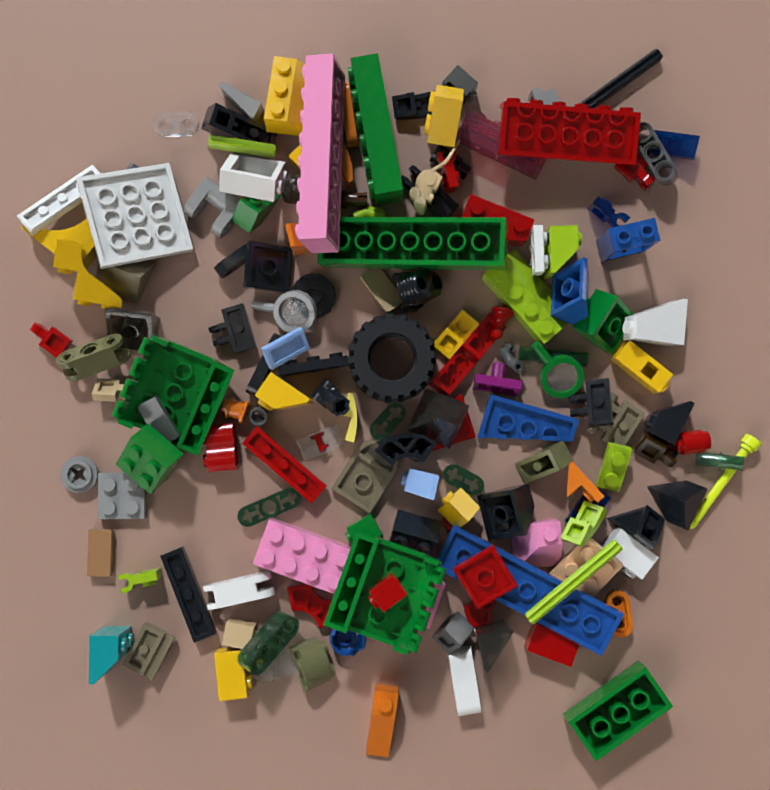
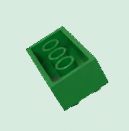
(617, 710)

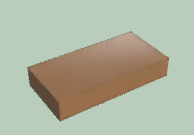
(100, 552)

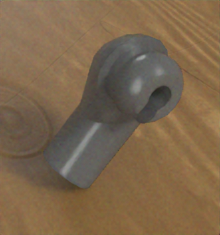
(508, 359)

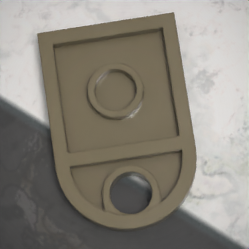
(364, 478)

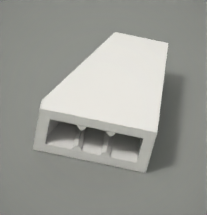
(658, 325)

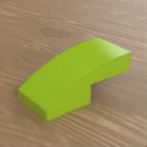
(587, 521)

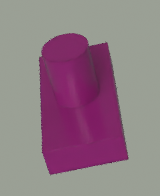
(497, 382)

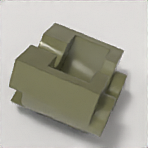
(312, 663)

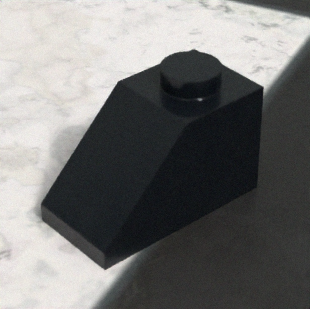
(668, 422)

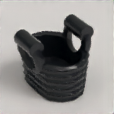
(417, 288)

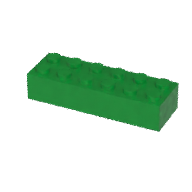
(375, 129)

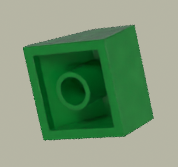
(604, 321)

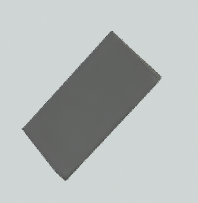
(158, 417)

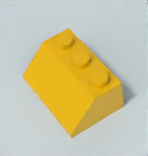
(284, 97)

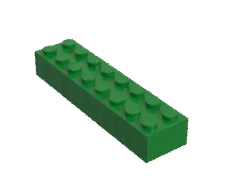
(420, 243)

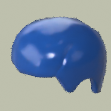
(347, 643)

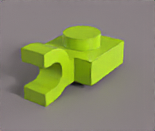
(147, 578)

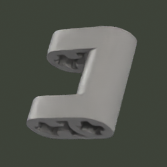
(225, 202)

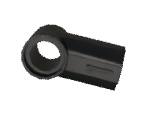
(331, 398)

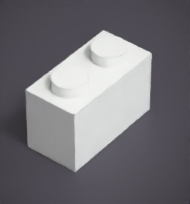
(635, 557)

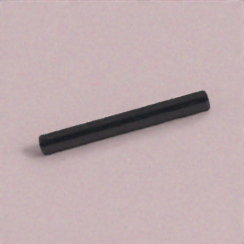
(623, 79)

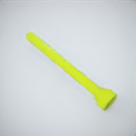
(748, 445)

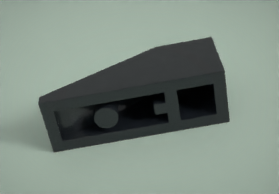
(231, 124)

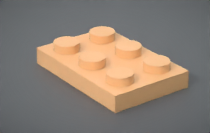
(580, 555)

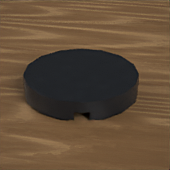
(320, 290)

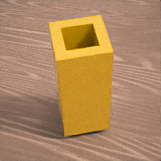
(642, 367)

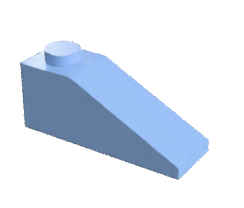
(420, 483)

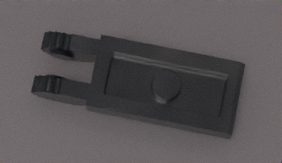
(442, 204)

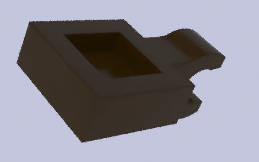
(655, 449)

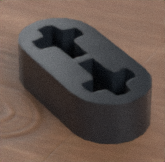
(231, 262)

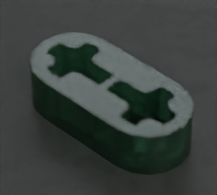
(383, 417)
(465, 475)

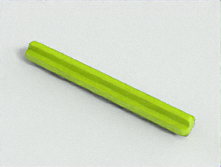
(573, 581)

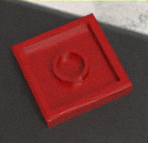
(485, 576)

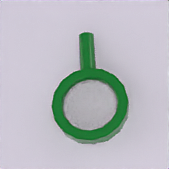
(560, 374)

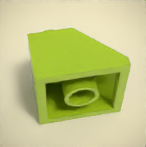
(561, 245)

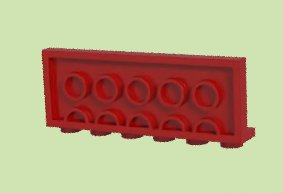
(569, 132)

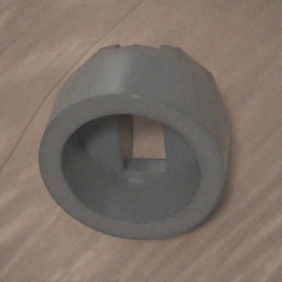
(257, 419)

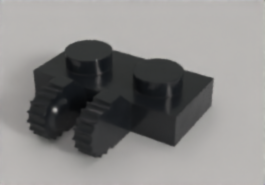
(238, 329)
(598, 403)

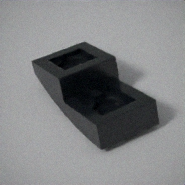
(411, 106)

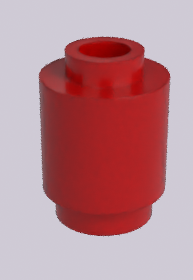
(693, 442)

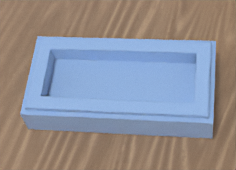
(285, 348)

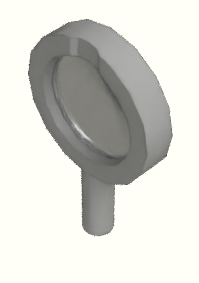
(291, 310)

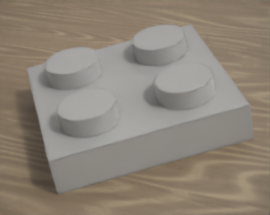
(120, 497)

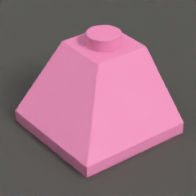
(541, 544)

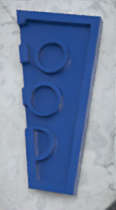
(518, 420)

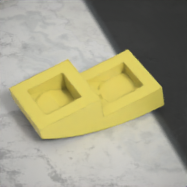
(352, 413)

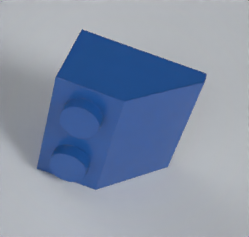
(571, 292)

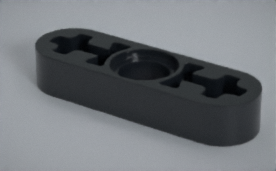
(260, 373)

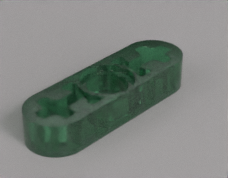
(256, 519)

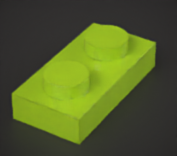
(613, 466)

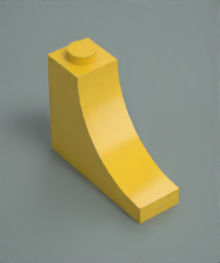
(77, 233)

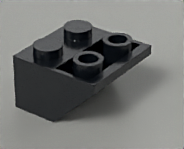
(416, 532)

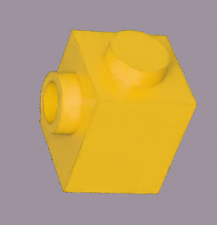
(458, 507)

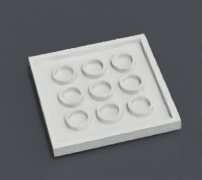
(134, 215)

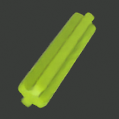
(242, 146)

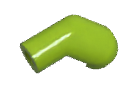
(370, 211)

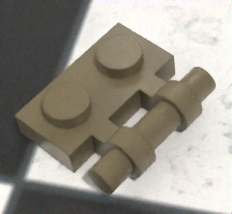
(625, 422)

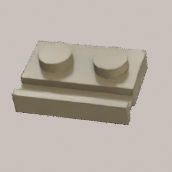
(148, 650)

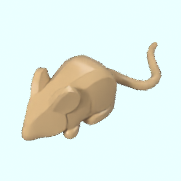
(428, 184)

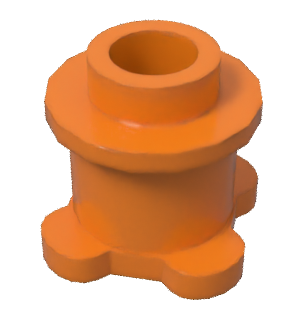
(236, 409)

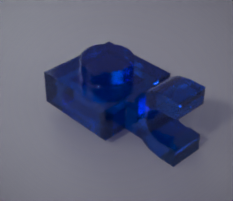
(603, 210)

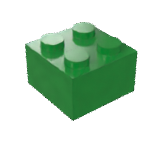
(149, 458)

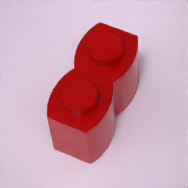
(221, 448)

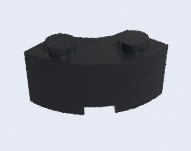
(400, 446)

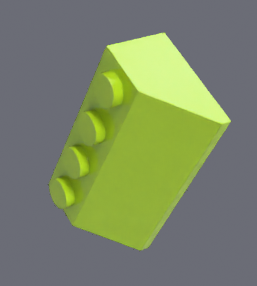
(526, 296)

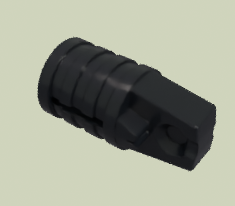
(459, 164)

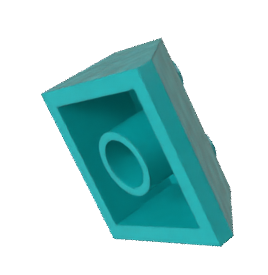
(107, 648)

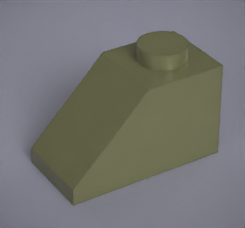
(544, 462)

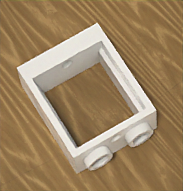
(252, 176)

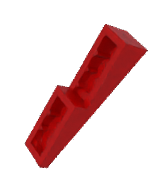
(465, 357)

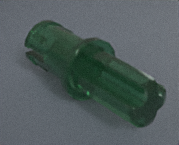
(720, 461)

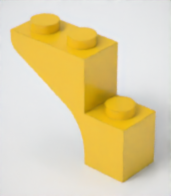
(87, 287)

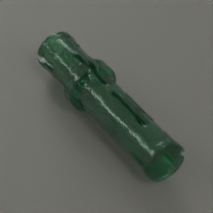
(529, 354)

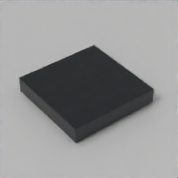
(267, 267)

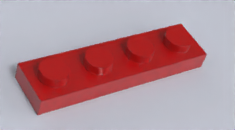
(284, 464)

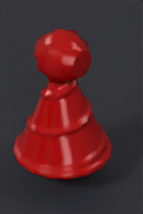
(501, 316)

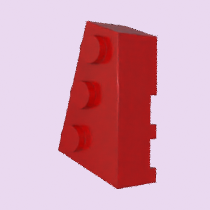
(518, 224)

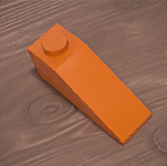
(382, 720)

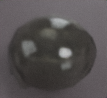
(290, 190)

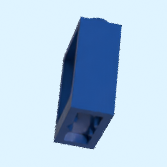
(632, 237)

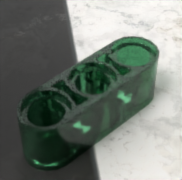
(268, 642)

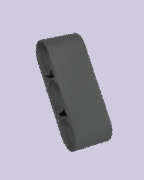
(662, 161)

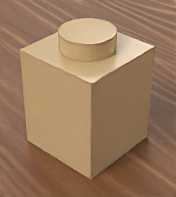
(238, 632)

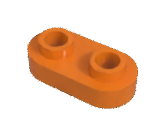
(623, 606)

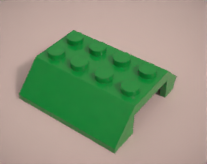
(186, 384)
(368, 563)

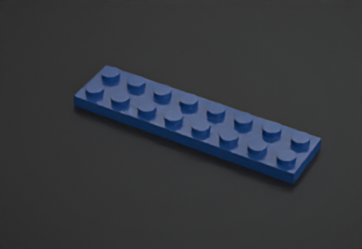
(576, 617)

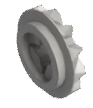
(68, 474)

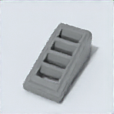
(247, 105)

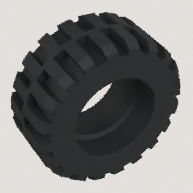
(386, 327)

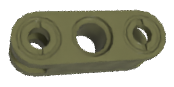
(93, 357)

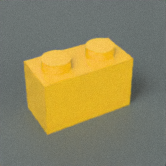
(232, 679)

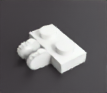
(538, 260)

